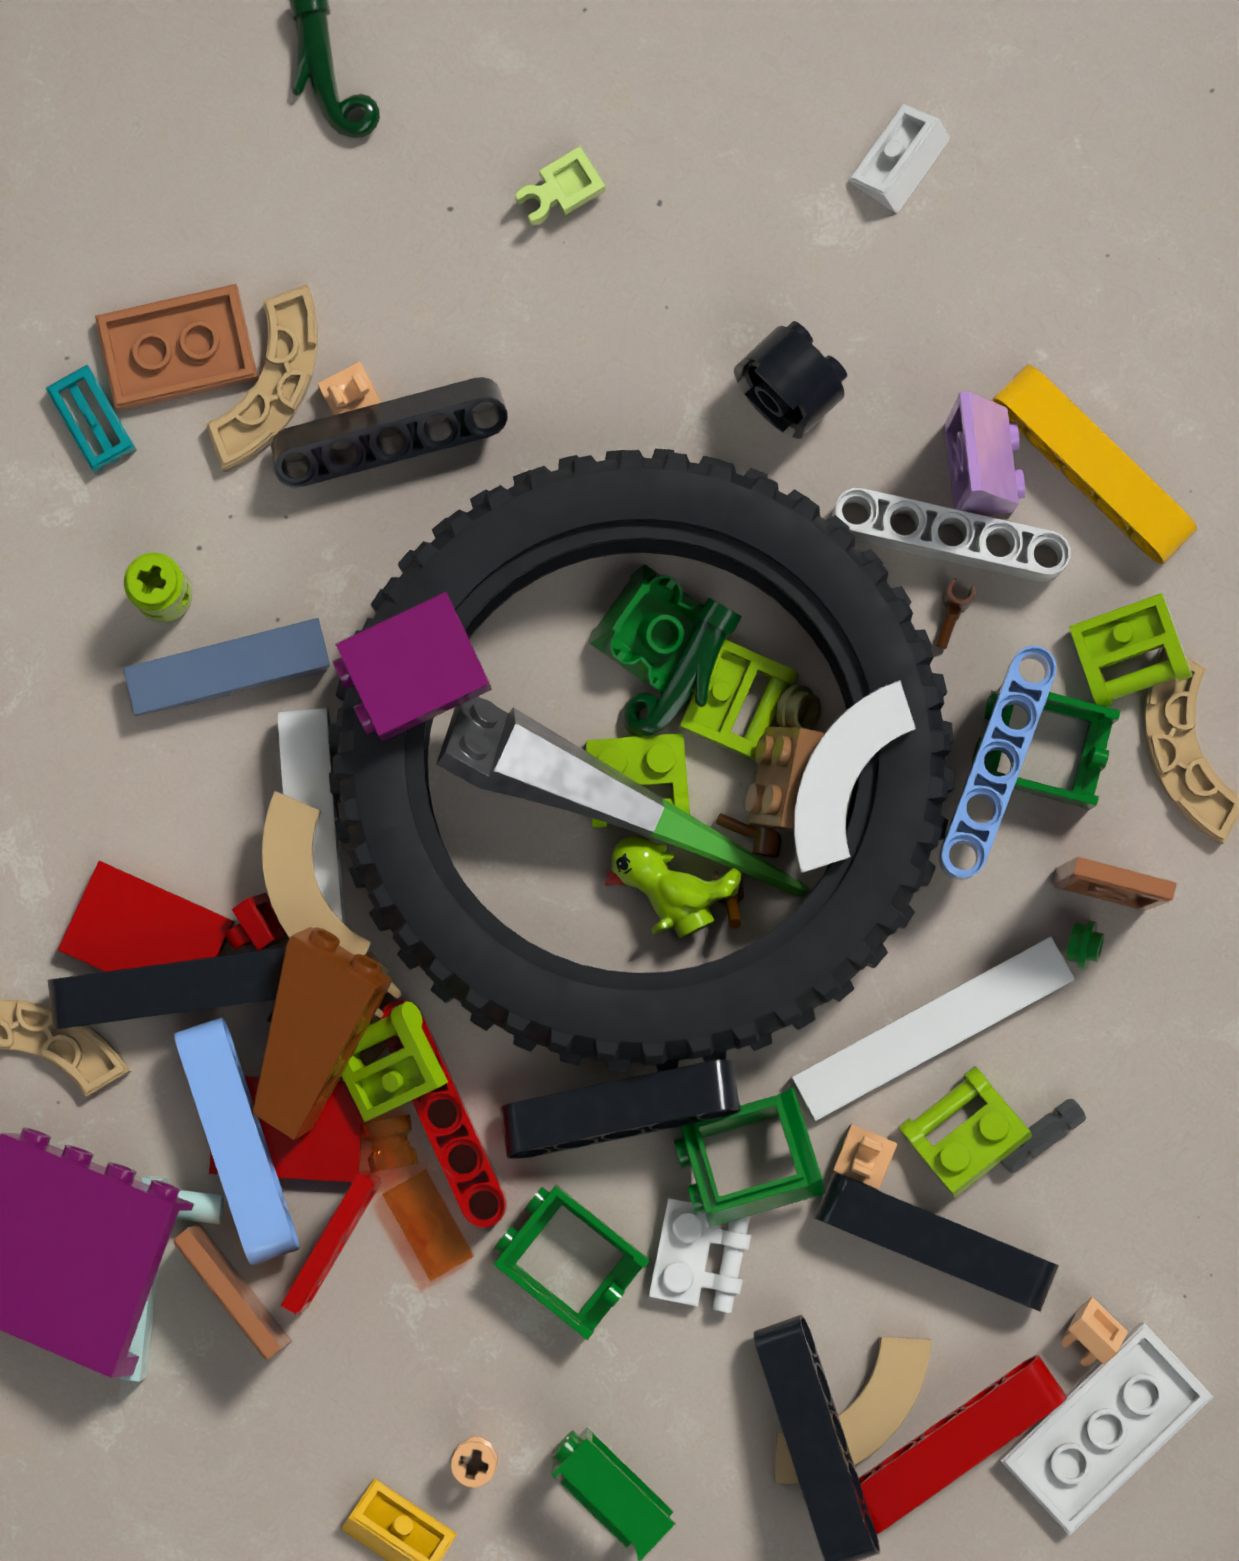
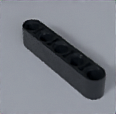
(404, 413)
(165, 988)
(620, 1109)
(936, 1241)
(816, 1441)

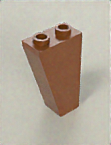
(315, 1028)

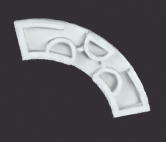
(834, 770)

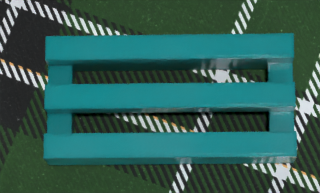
(110, 454)

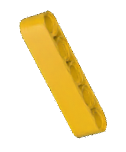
(1095, 465)

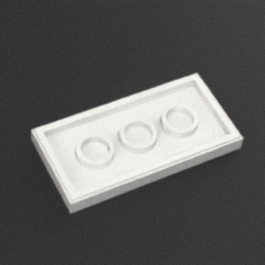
(1106, 1428)

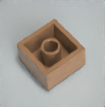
(781, 761)

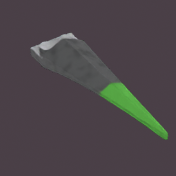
(533, 763)

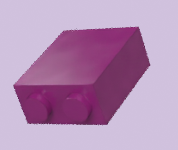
(411, 668)

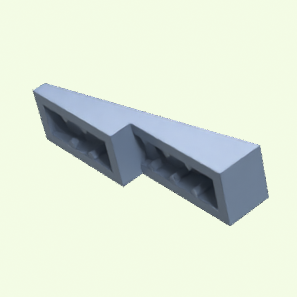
(227, 667)

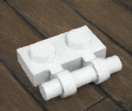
(684, 1252)

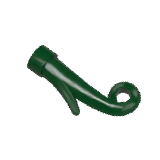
(317, 62)
(691, 673)

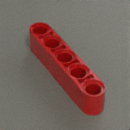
(460, 1132)
(960, 1441)

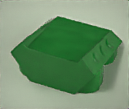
(648, 627)

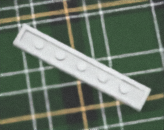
(932, 1028)

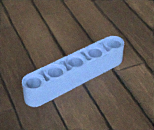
(1008, 741)
(236, 1141)

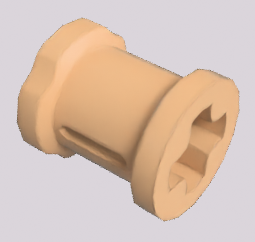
(460, 1467)

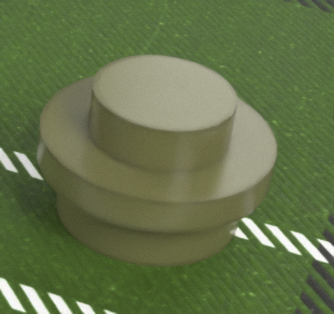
(798, 708)

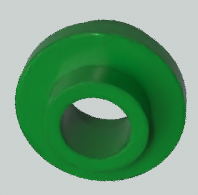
(1085, 944)

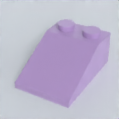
(981, 456)

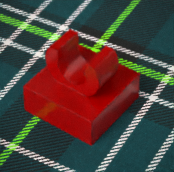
(256, 925)

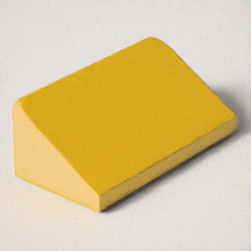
(397, 1527)

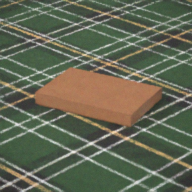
(176, 347)
(1113, 884)
(231, 1291)

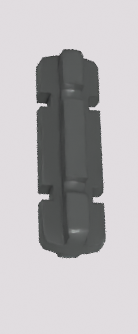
(1046, 1133)

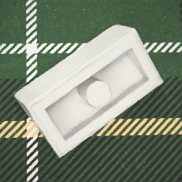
(901, 157)

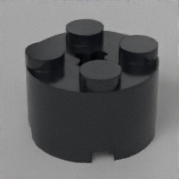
(791, 379)

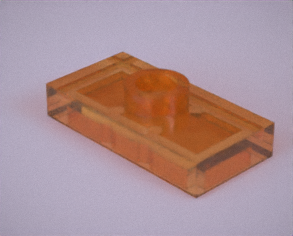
(428, 1224)

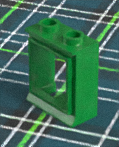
(1093, 754)
(760, 1198)
(515, 1243)
(611, 1491)

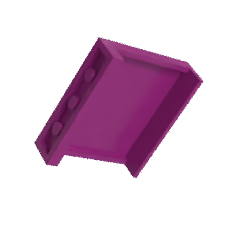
(78, 1250)

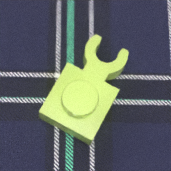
(567, 182)

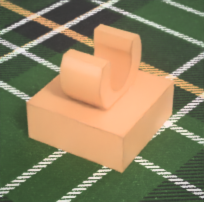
(348, 390)
(864, 1156)
(1096, 1331)

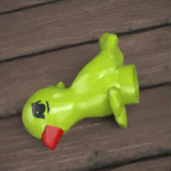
(675, 896)

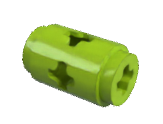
(156, 570)

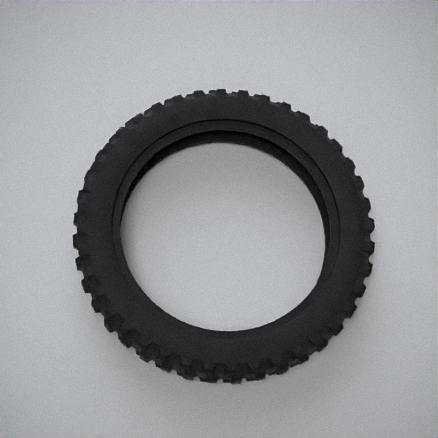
(893, 812)

